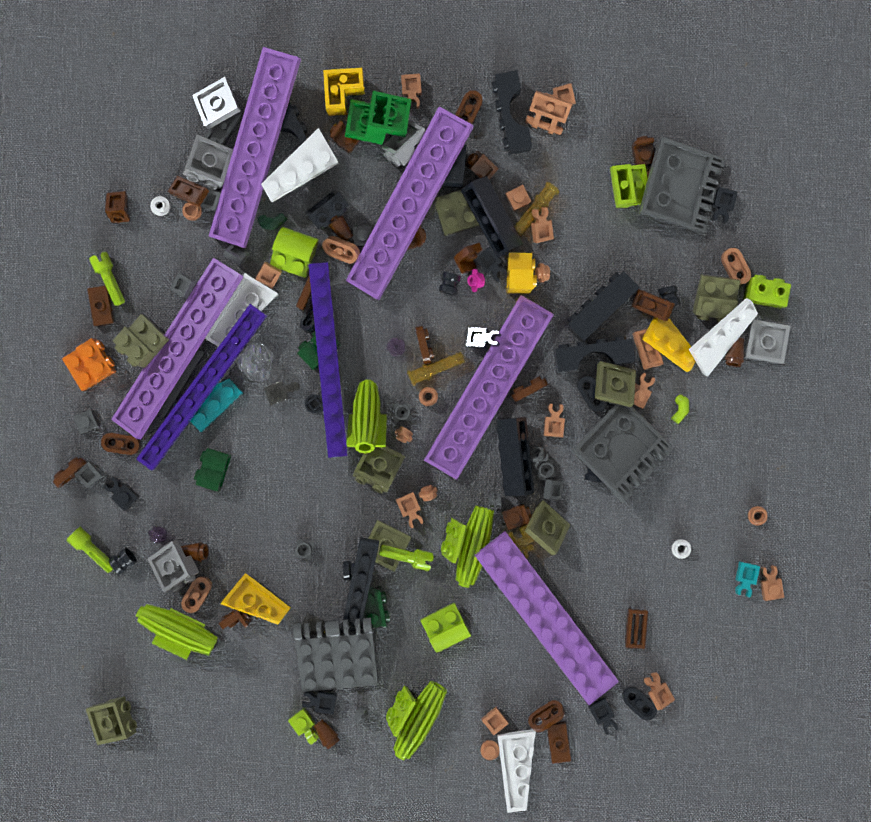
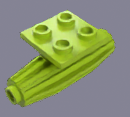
(366, 423)
(466, 541)
(176, 631)
(412, 719)

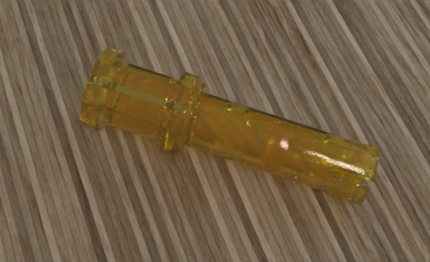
(541, 200)
(427, 371)

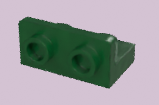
(376, 609)

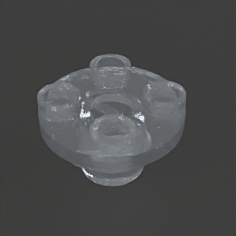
(256, 362)

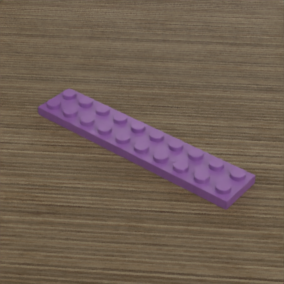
(254, 147)
(409, 202)
(185, 338)
(488, 387)
(546, 618)

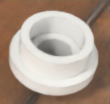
(165, 208)
(687, 548)

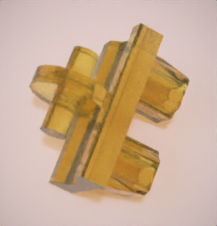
(521, 542)

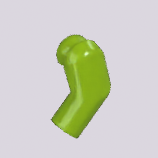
(683, 408)

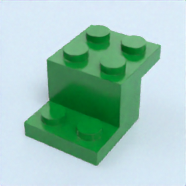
(381, 116)

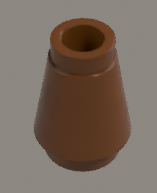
(340, 227)
(735, 355)
(197, 551)
(326, 734)

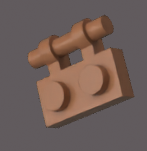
(549, 107)

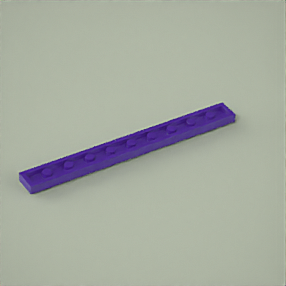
(328, 359)
(201, 387)

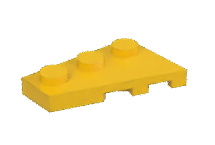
(669, 342)
(255, 600)

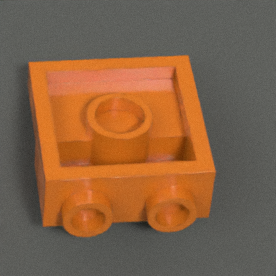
(89, 364)

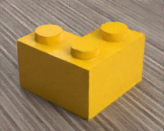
(338, 85)
(520, 273)

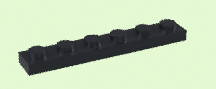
(360, 581)

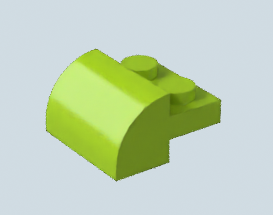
(628, 184)
(293, 252)
(445, 627)

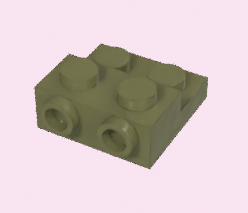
(715, 297)
(140, 341)
(378, 468)
(111, 720)

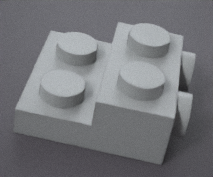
(401, 149)
(208, 162)
(173, 567)

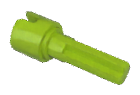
(104, 269)
(82, 541)
(417, 558)

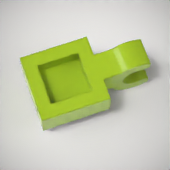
(303, 723)

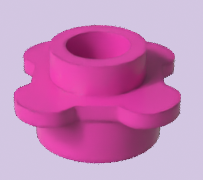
(476, 280)

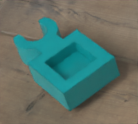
(747, 575)

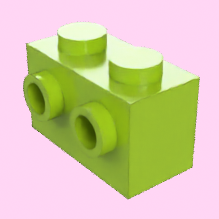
(767, 292)

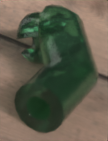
(271, 223)

